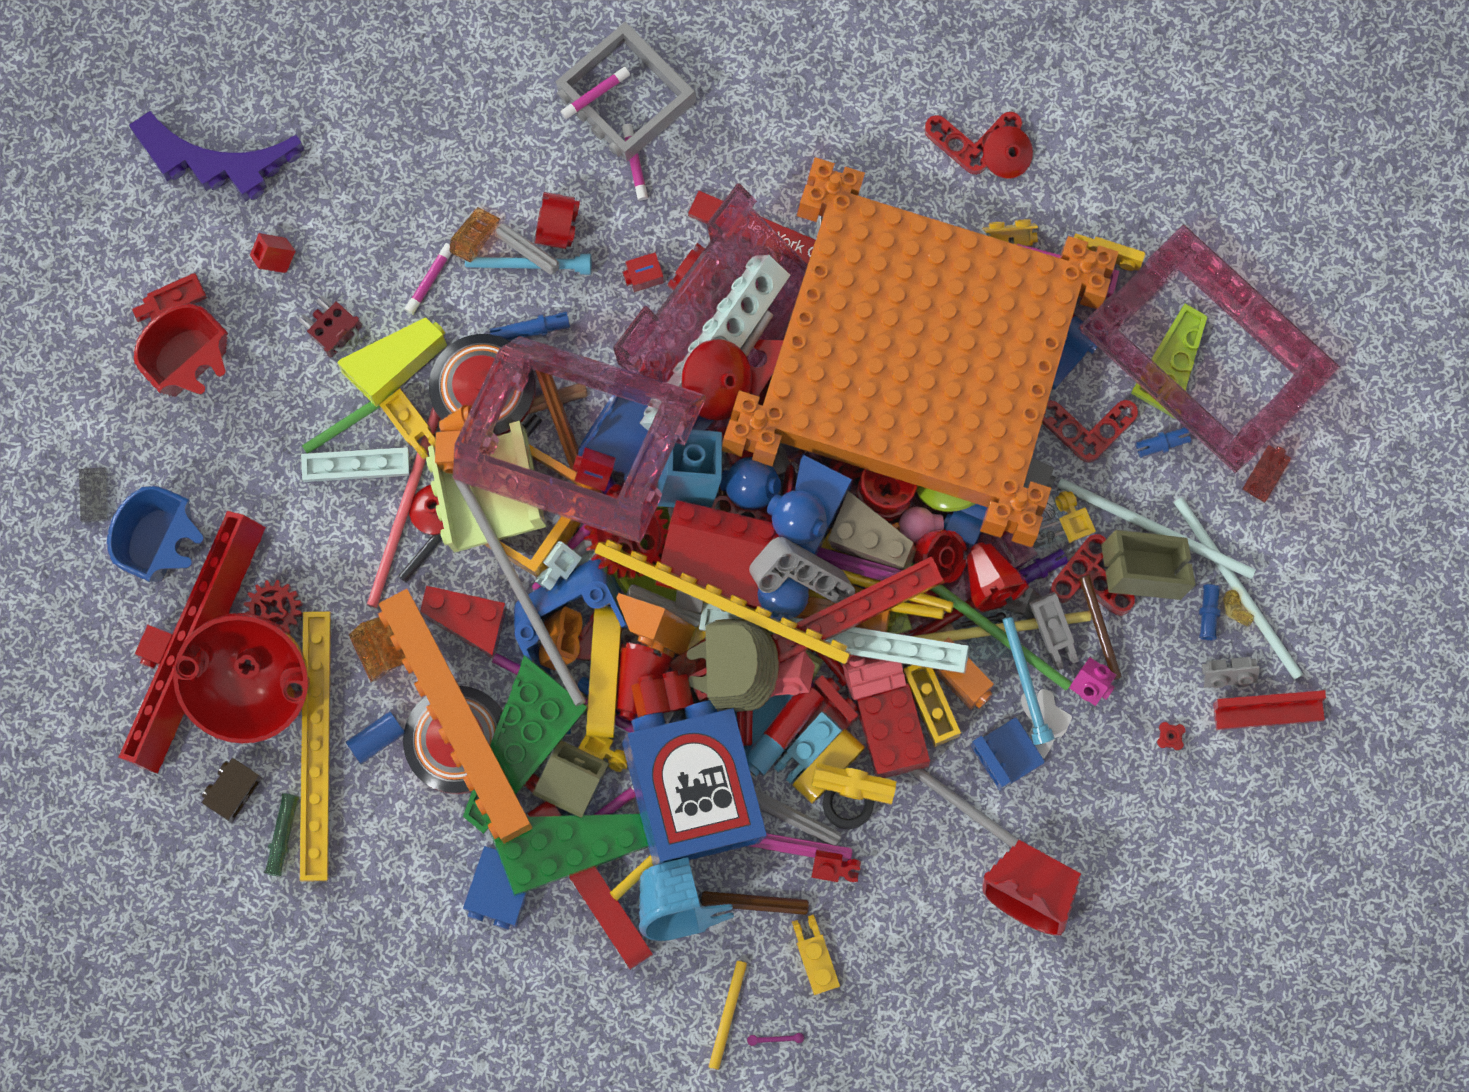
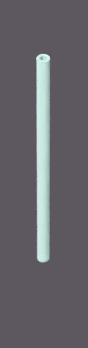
(1155, 527)
(1236, 585)

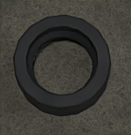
(843, 822)

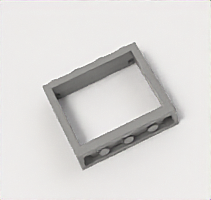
(685, 94)

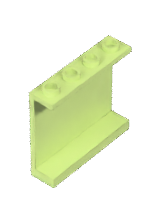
(504, 514)

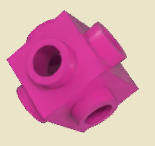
(1093, 682)

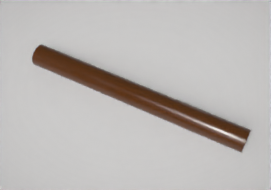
(1100, 626)

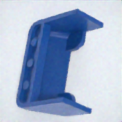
(584, 581)

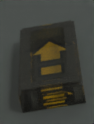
(93, 494)

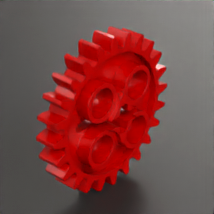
(655, 540)

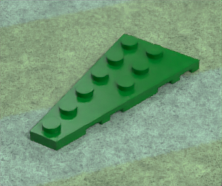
(528, 730)
(567, 846)

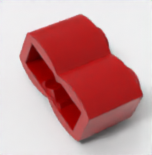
(662, 695)

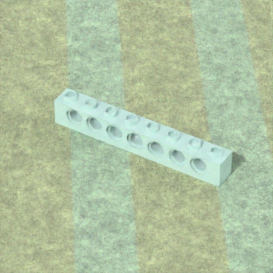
(756, 301)

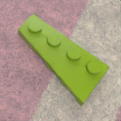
(1177, 351)

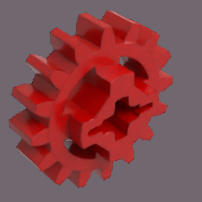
(279, 600)

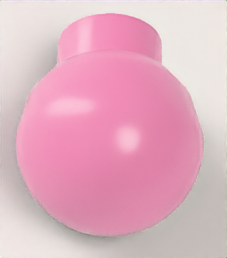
(918, 521)

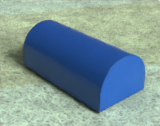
(375, 737)

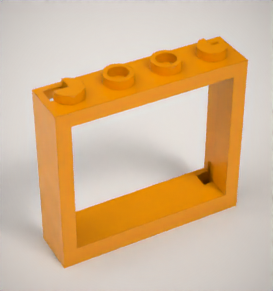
(561, 531)

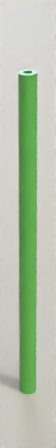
(1000, 635)

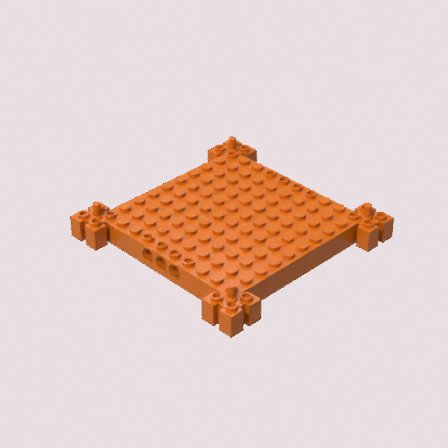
(921, 352)

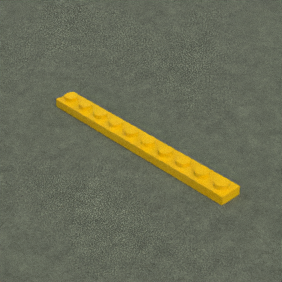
(735, 605)
(315, 749)

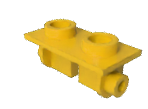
(1020, 232)

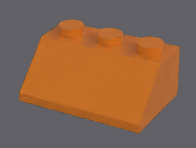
(656, 626)

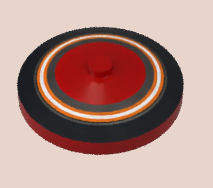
(461, 373)
(429, 754)

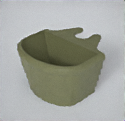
(739, 665)

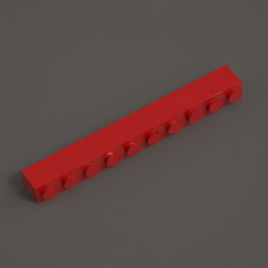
(209, 598)

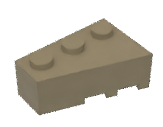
(869, 536)

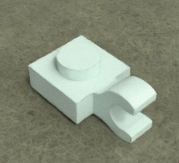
(560, 563)

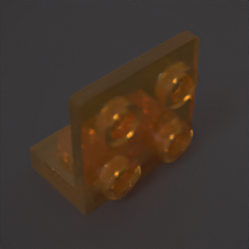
(376, 648)

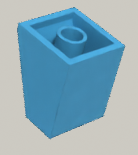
(693, 470)

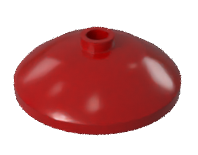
(707, 374)

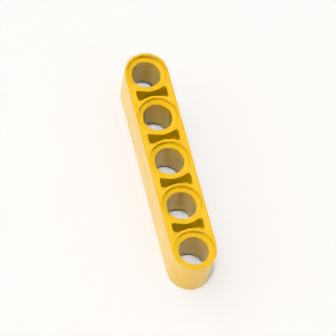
(603, 673)

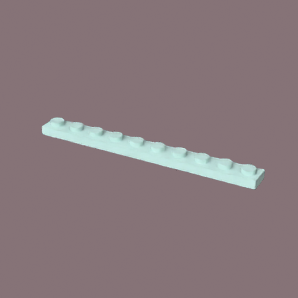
(880, 645)

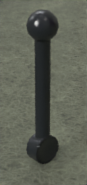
(957, 625)

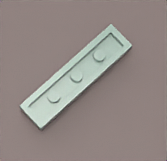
(355, 464)

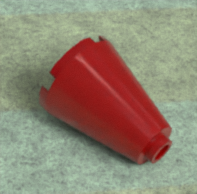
(636, 662)

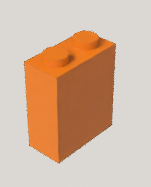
(971, 688)

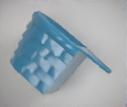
(671, 903)

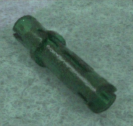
(281, 835)

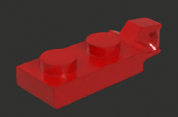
(179, 292)

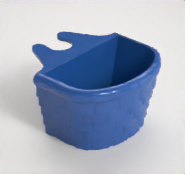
(617, 432)
(149, 531)

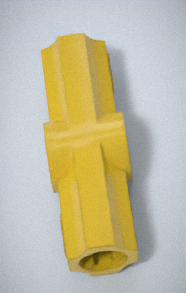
(854, 783)

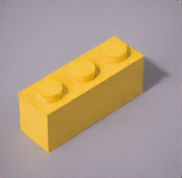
(931, 704)

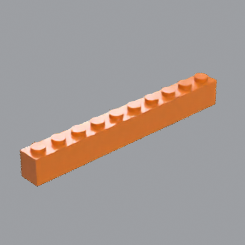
(455, 717)

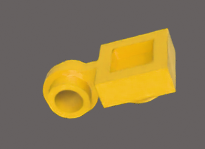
(1076, 523)
(600, 748)

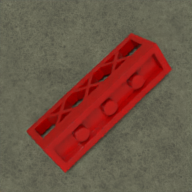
(1269, 710)

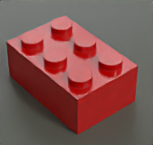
(893, 732)

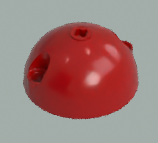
(238, 699)

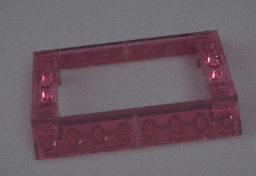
(1247, 308)
(639, 497)

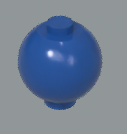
(750, 483)
(798, 516)
(786, 601)

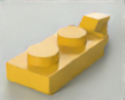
(1127, 258)

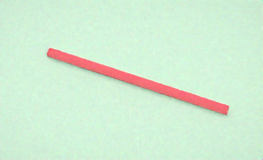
(401, 516)

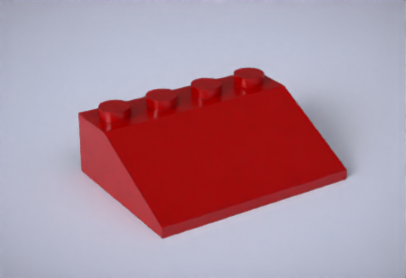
(716, 548)

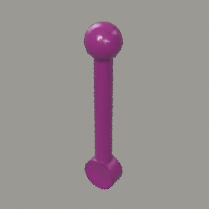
(752, 1040)

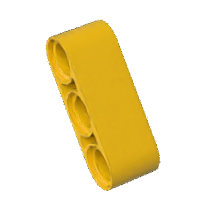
(838, 754)

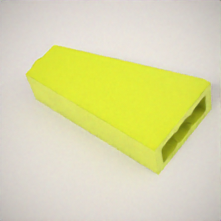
(393, 359)

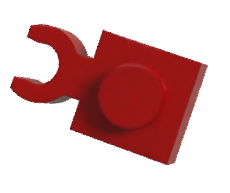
(830, 866)

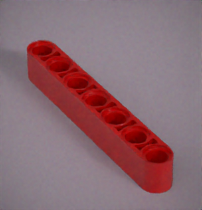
(604, 906)

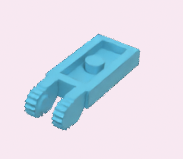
(810, 745)

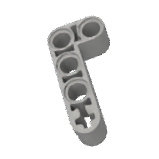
(786, 559)

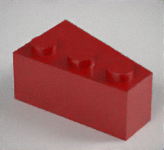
(466, 617)

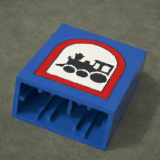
(693, 784)

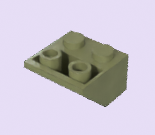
(571, 779)

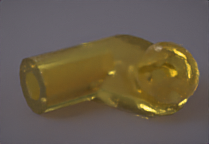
(1234, 608)

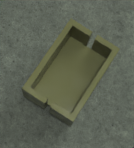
(1148, 564)

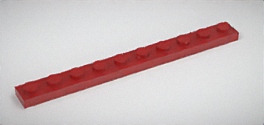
(858, 608)

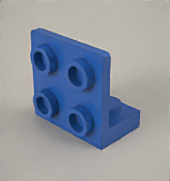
(1007, 753)

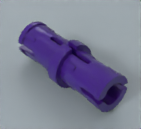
(1043, 566)

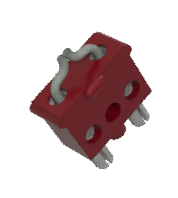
(337, 334)

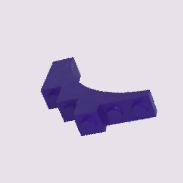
(212, 167)

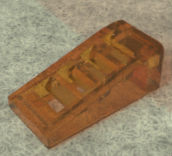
(467, 248)

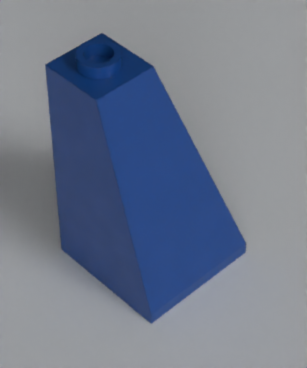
(828, 487)

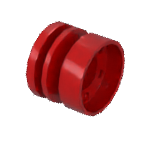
(892, 504)

